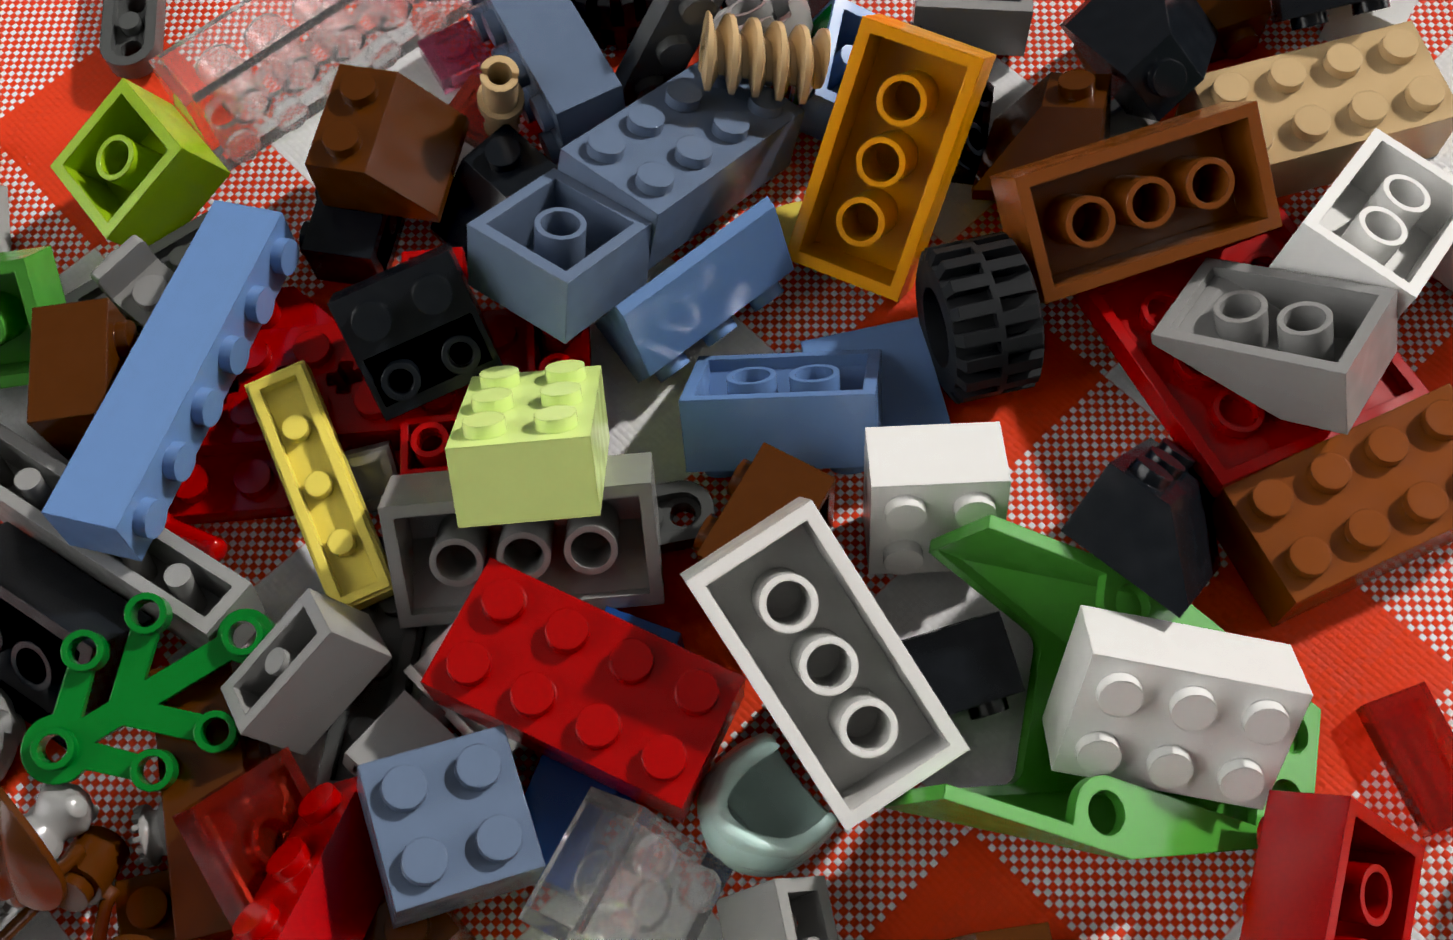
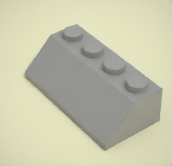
(596, 558)

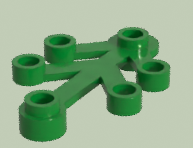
(134, 700)

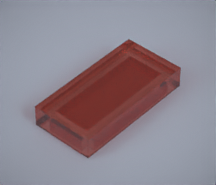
(1416, 752)

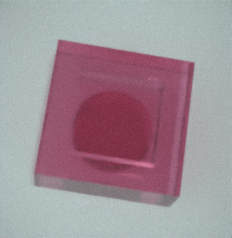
(453, 55)

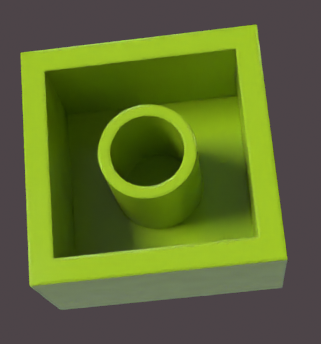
(138, 167)

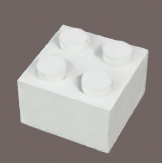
(928, 484)

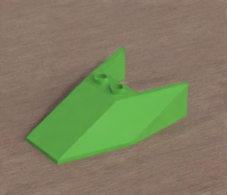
(1041, 590)

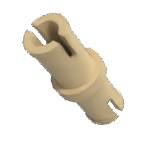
(500, 94)

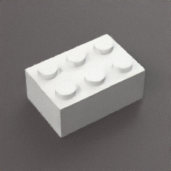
(1377, 222)
(1174, 707)

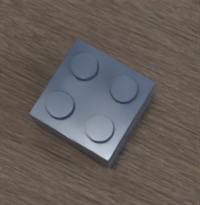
(558, 254)
(449, 825)

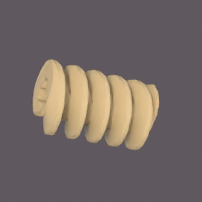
(763, 58)

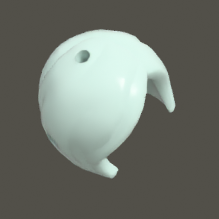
(759, 812)

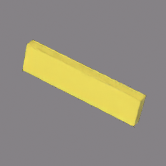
(321, 486)

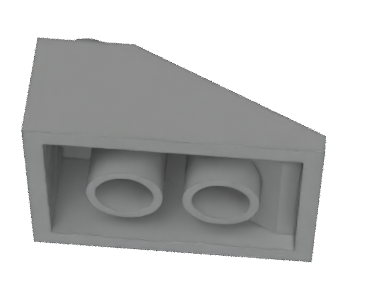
(1284, 339)

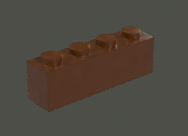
(200, 772)

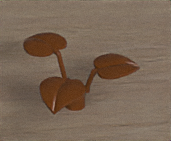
(73, 883)

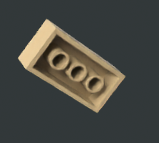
(1330, 98)

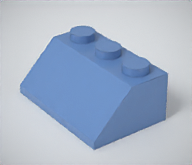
(700, 294)
(793, 401)

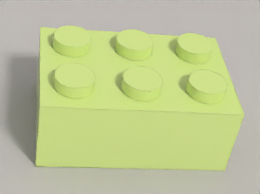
(529, 445)

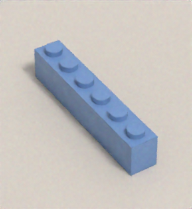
(173, 383)

